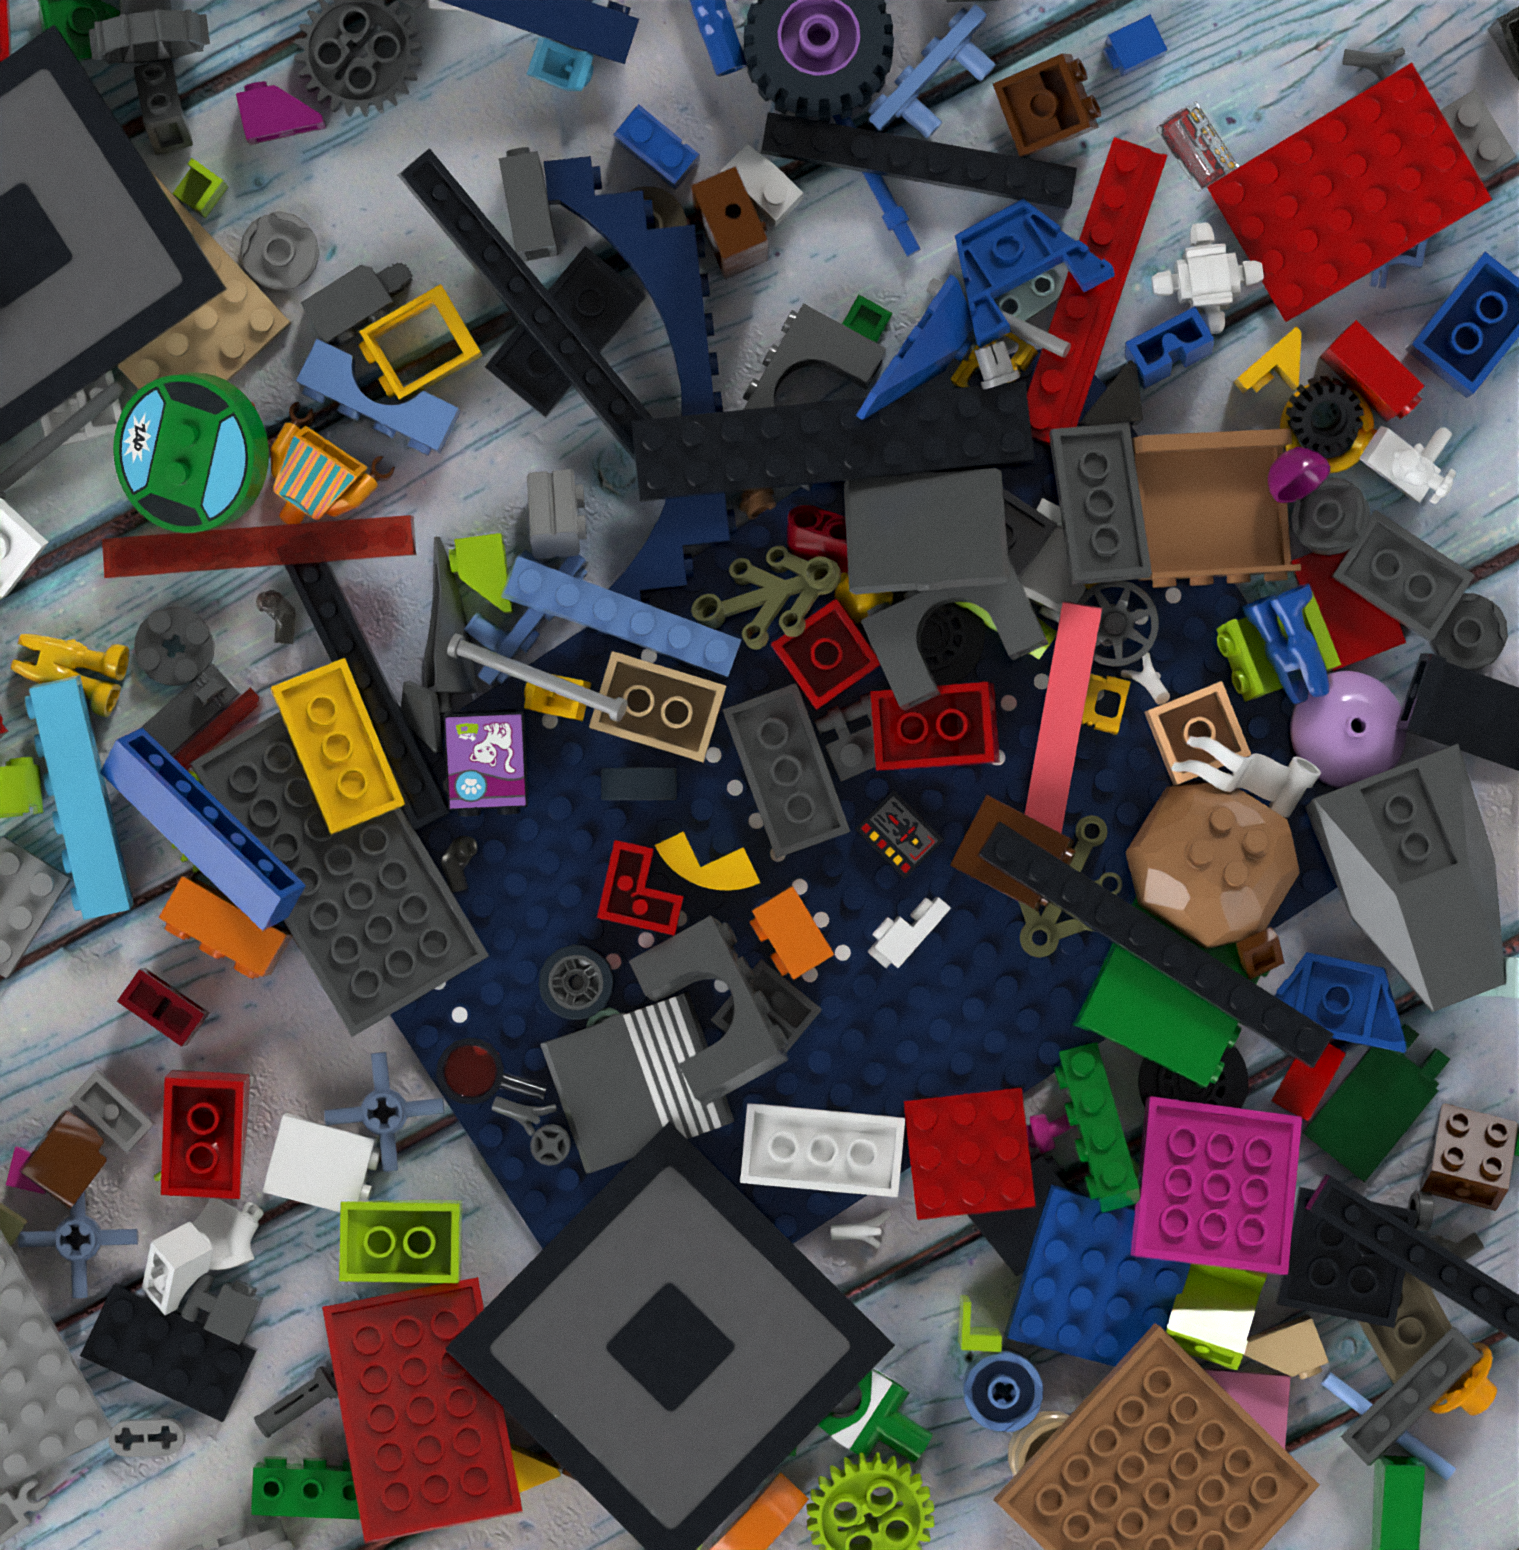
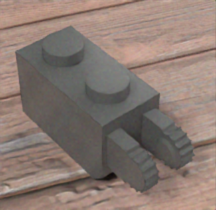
(355, 300)

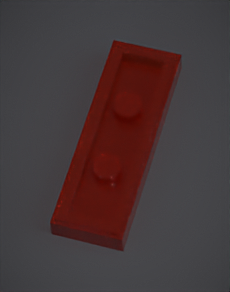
(219, 727)

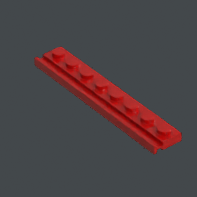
(1085, 317)

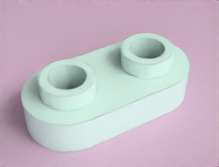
(1028, 299)

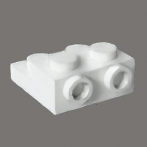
(899, 939)

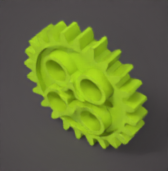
(856, 1486)

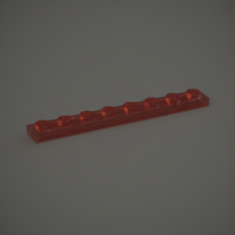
(259, 547)

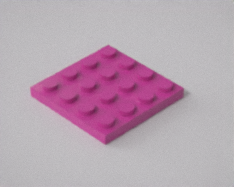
(1216, 1186)

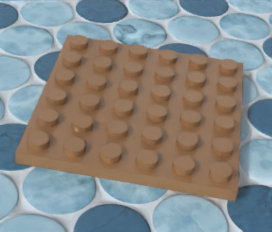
(1157, 1465)

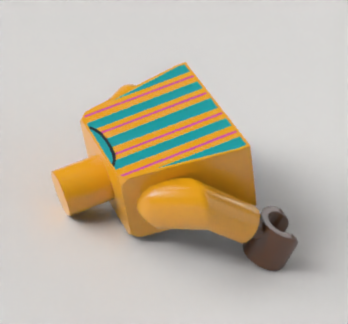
(316, 474)

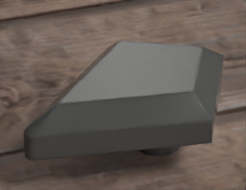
(422, 714)

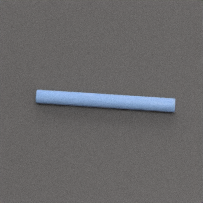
(1407, 1440)

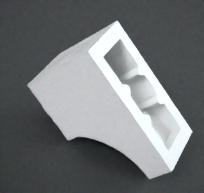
(175, 1265)

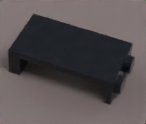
(1463, 709)

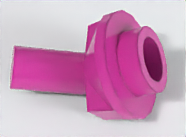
(1042, 1133)

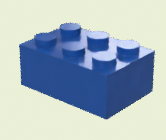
(1471, 326)

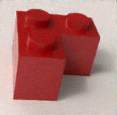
(629, 900)

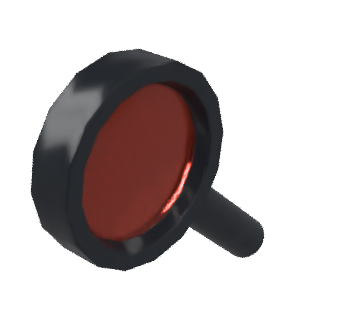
(474, 1071)

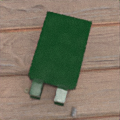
(1375, 1106)

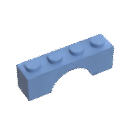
(332, 376)

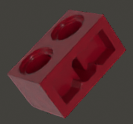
(163, 1007)

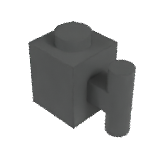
(229, 1311)

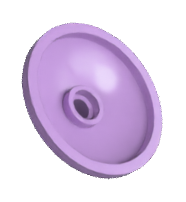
(1324, 732)

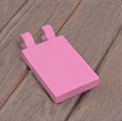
(1261, 1396)

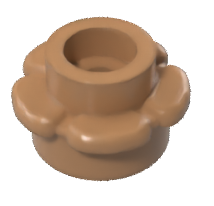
(756, 502)

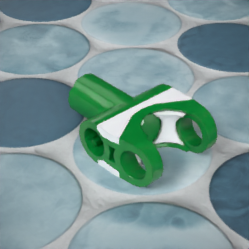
(877, 1420)

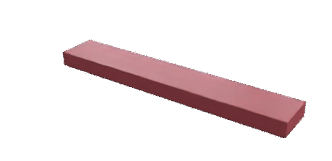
(1063, 713)

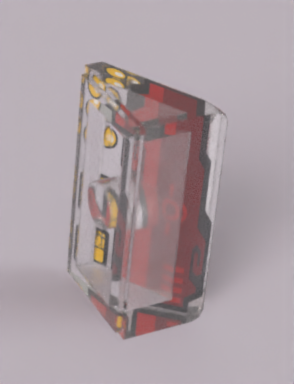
(1196, 146)

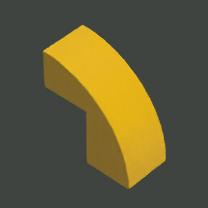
(726, 873)

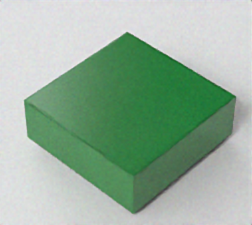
(867, 318)

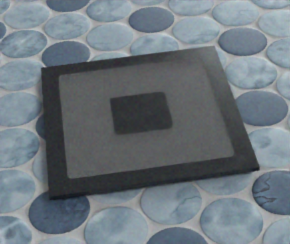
(86, 238)
(670, 1346)

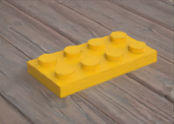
(337, 746)

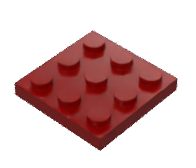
(969, 1154)

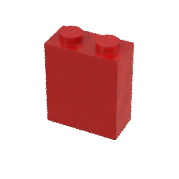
(1373, 372)

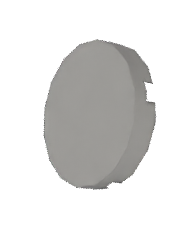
(279, 251)

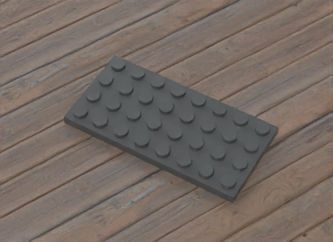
(373, 902)

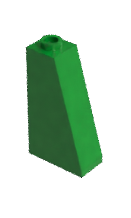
(1397, 1502)

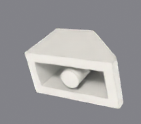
(766, 185)

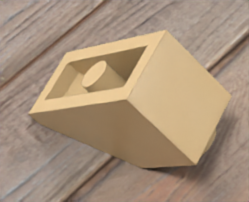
(1289, 1348)

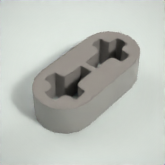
(147, 1446)

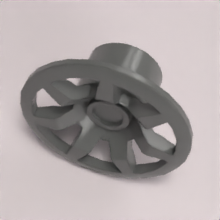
(1118, 622)

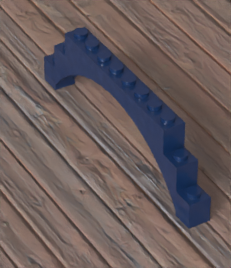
(671, 274)

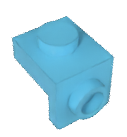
(561, 65)

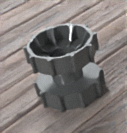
(148, 33)

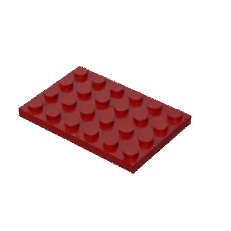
(1350, 192)
(416, 1424)

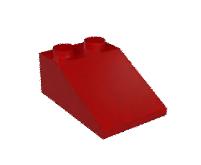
(940, 732)
(204, 1133)

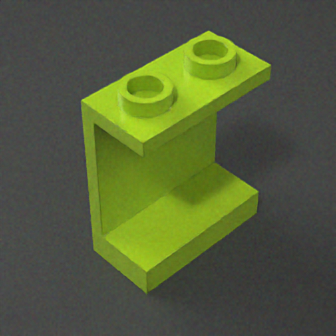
(1245, 651)
(1215, 1313)

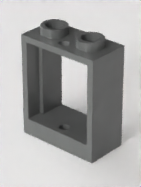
(528, 204)

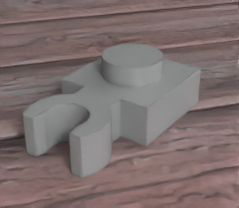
(13, 1510)

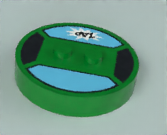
(190, 452)

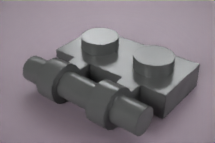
(853, 751)

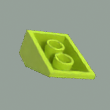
(401, 1241)

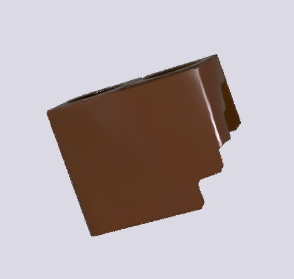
(65, 1159)

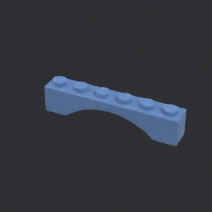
(621, 616)

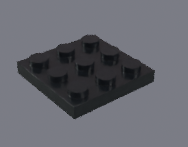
(1337, 1273)

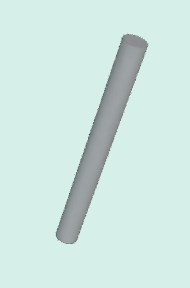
(1021, 328)

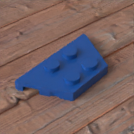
(1346, 999)

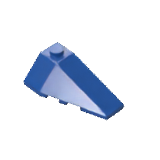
(927, 350)

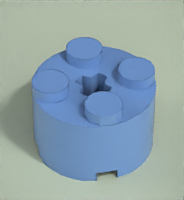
(999, 1412)

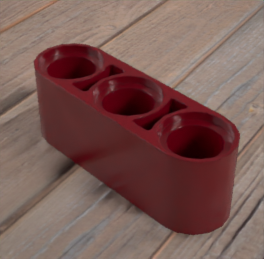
(817, 533)

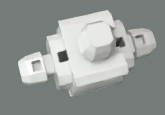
(1207, 277)

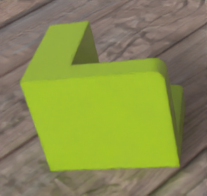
(200, 188)

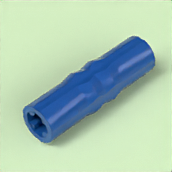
(719, 35)

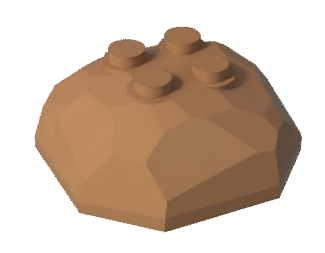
(1212, 863)

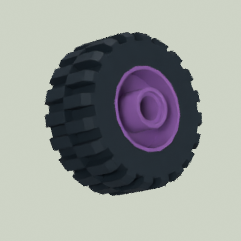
(818, 54)

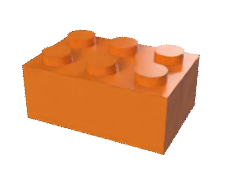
(223, 928)

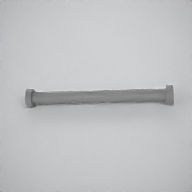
(460, 647)

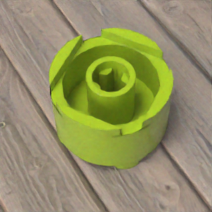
(20, 788)

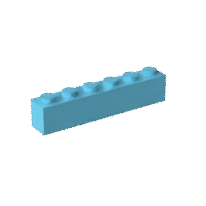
(80, 797)

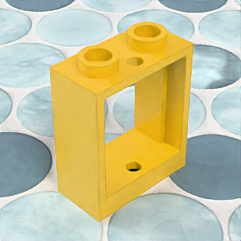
(373, 352)

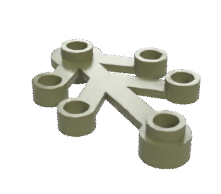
(772, 594)
(1051, 913)

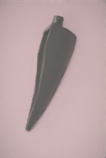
(442, 672)

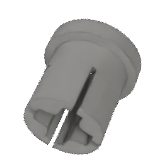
(995, 365)

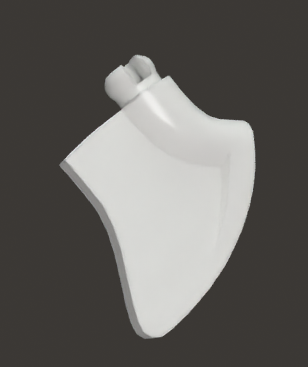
(229, 1232)

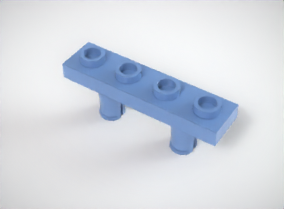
(937, 53)
(524, 633)

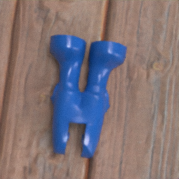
(1295, 659)

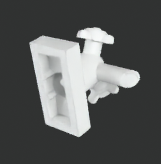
(1407, 466)

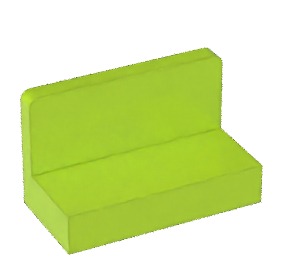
(976, 1337)

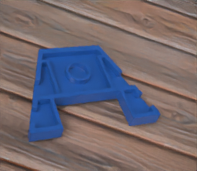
(1011, 251)

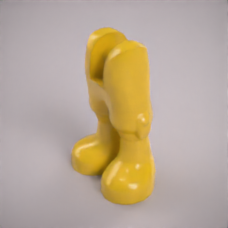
(60, 659)

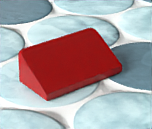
(1305, 1086)

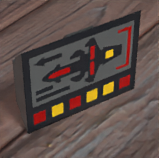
(899, 834)

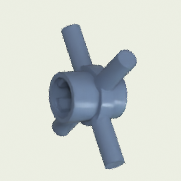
(366, 1112)
(78, 1256)

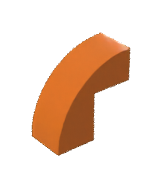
(764, 1518)

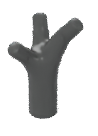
(1372, 61)
(522, 1113)

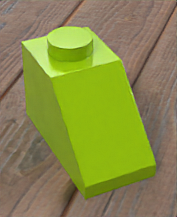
(483, 567)

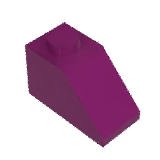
(274, 114)

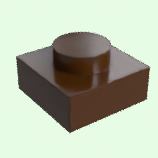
(1260, 953)

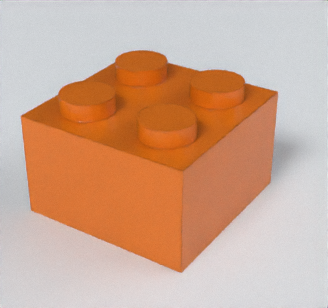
(791, 932)

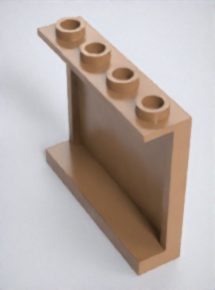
(1213, 506)

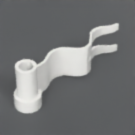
(1254, 773)

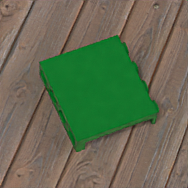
(1158, 1016)

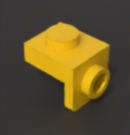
(554, 704)

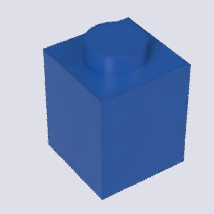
(1134, 46)

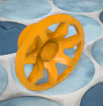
(1472, 1391)

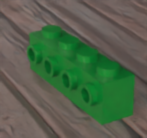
(1099, 1127)
(303, 1489)

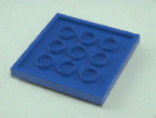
(1085, 1287)

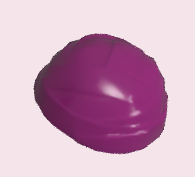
(1297, 474)

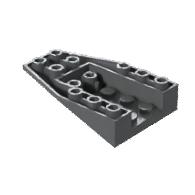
(1418, 874)

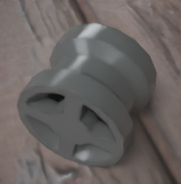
(546, 1149)

